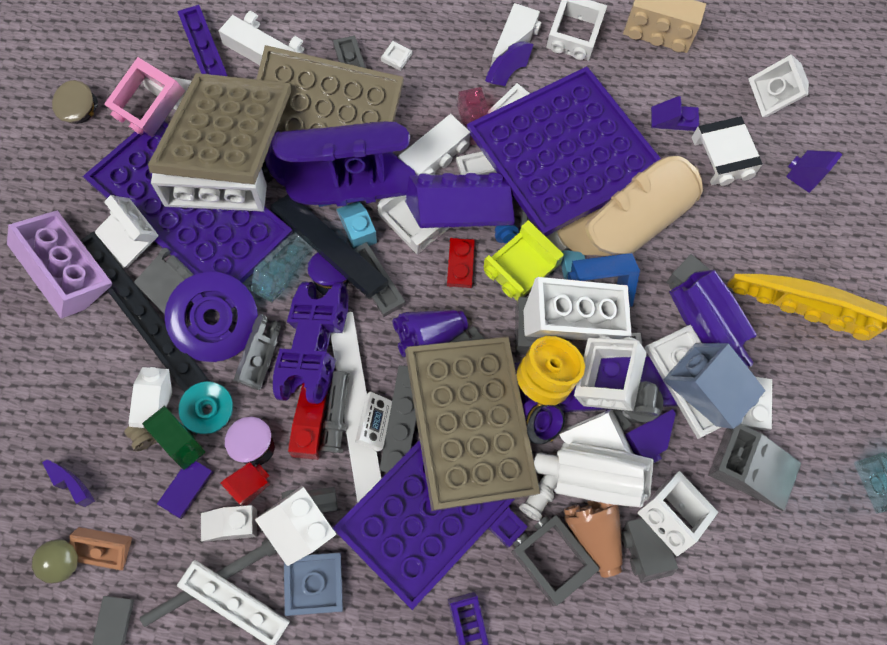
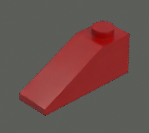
(307, 427)

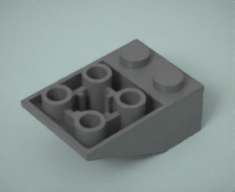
(755, 466)

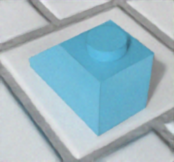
(357, 224)

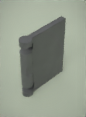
(162, 278)

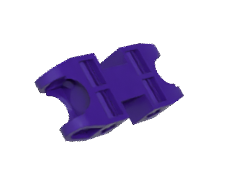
(308, 356)

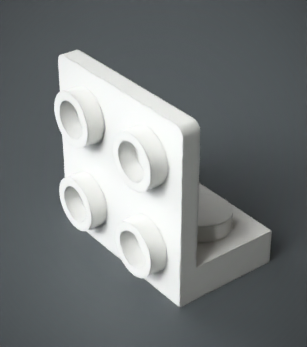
(125, 230)

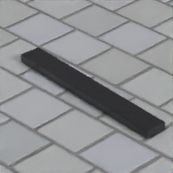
(144, 316)

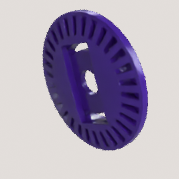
(208, 292)

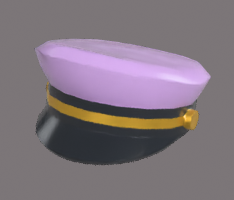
(250, 441)

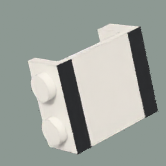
(729, 150)

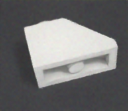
(150, 393)
(229, 523)

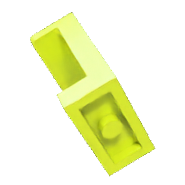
(523, 260)

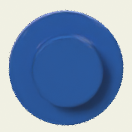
(505, 233)

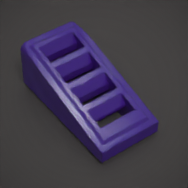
(460, 601)

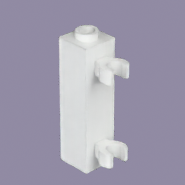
(250, 41)

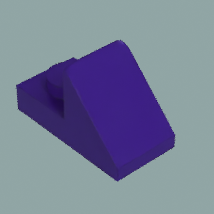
(674, 116)

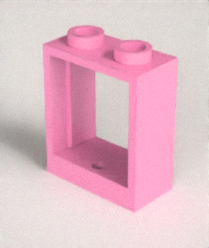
(160, 107)

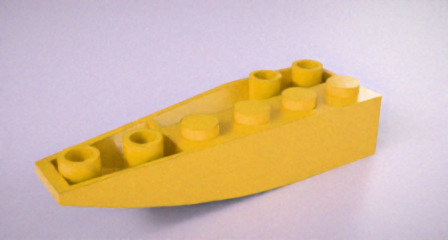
(815, 302)

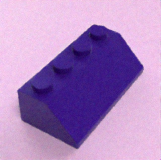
(459, 200)

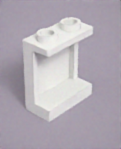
(400, 219)

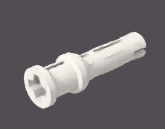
(537, 503)

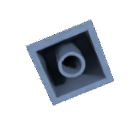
(716, 383)

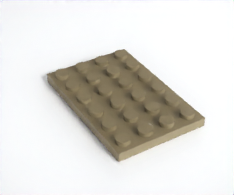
(329, 91)
(221, 129)
(470, 423)

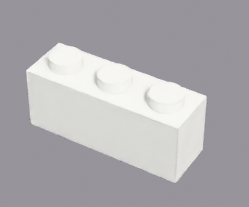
(437, 147)

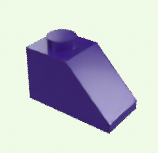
(812, 168)
(652, 437)

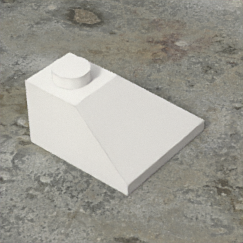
(779, 85)

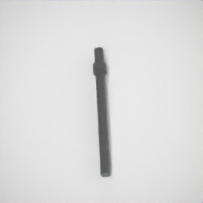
(226, 572)

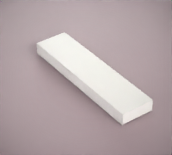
(233, 603)

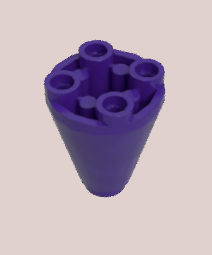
(428, 327)

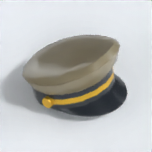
(74, 102)

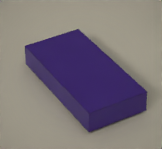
(185, 489)

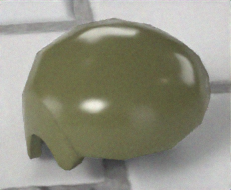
(54, 561)

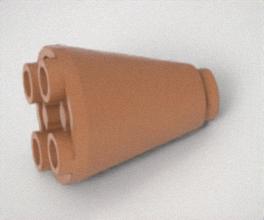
(598, 533)

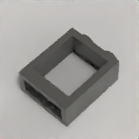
(588, 569)

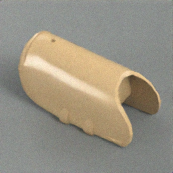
(638, 210)

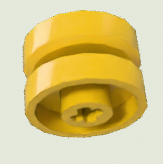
(550, 370)

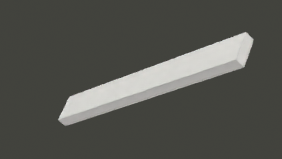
(348, 359)

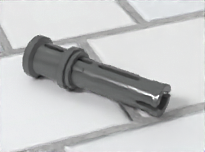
(334, 425)

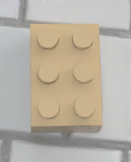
(665, 22)

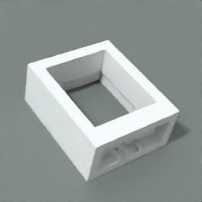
(582, 10)
(605, 397)
(690, 505)

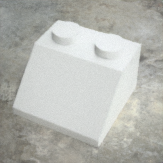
(295, 526)

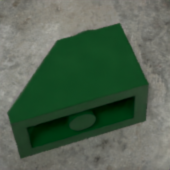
(173, 437)

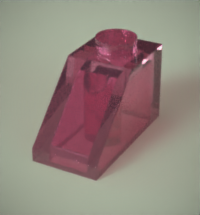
(471, 106)

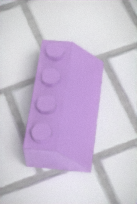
(57, 262)

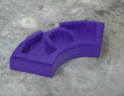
(511, 60)

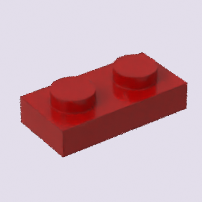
(460, 263)

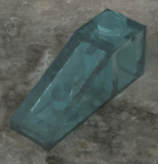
(279, 267)

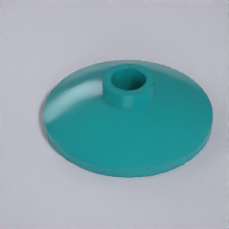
(194, 402)

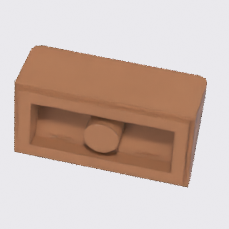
(100, 548)

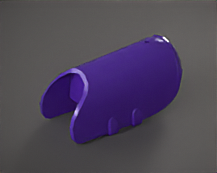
(341, 163)

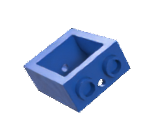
(609, 266)

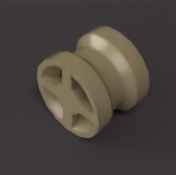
(140, 438)

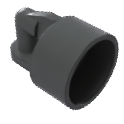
(648, 404)

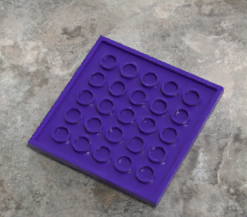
(563, 149)

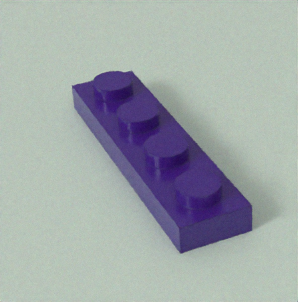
(201, 41)

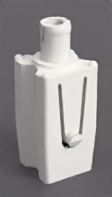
(599, 474)

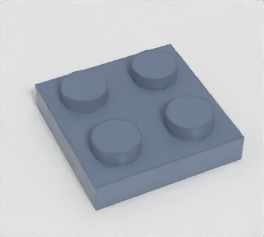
(313, 585)

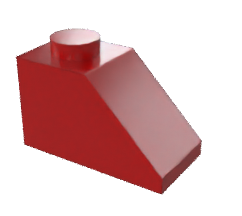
(246, 483)

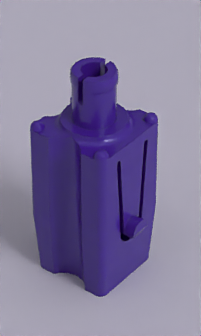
(713, 312)

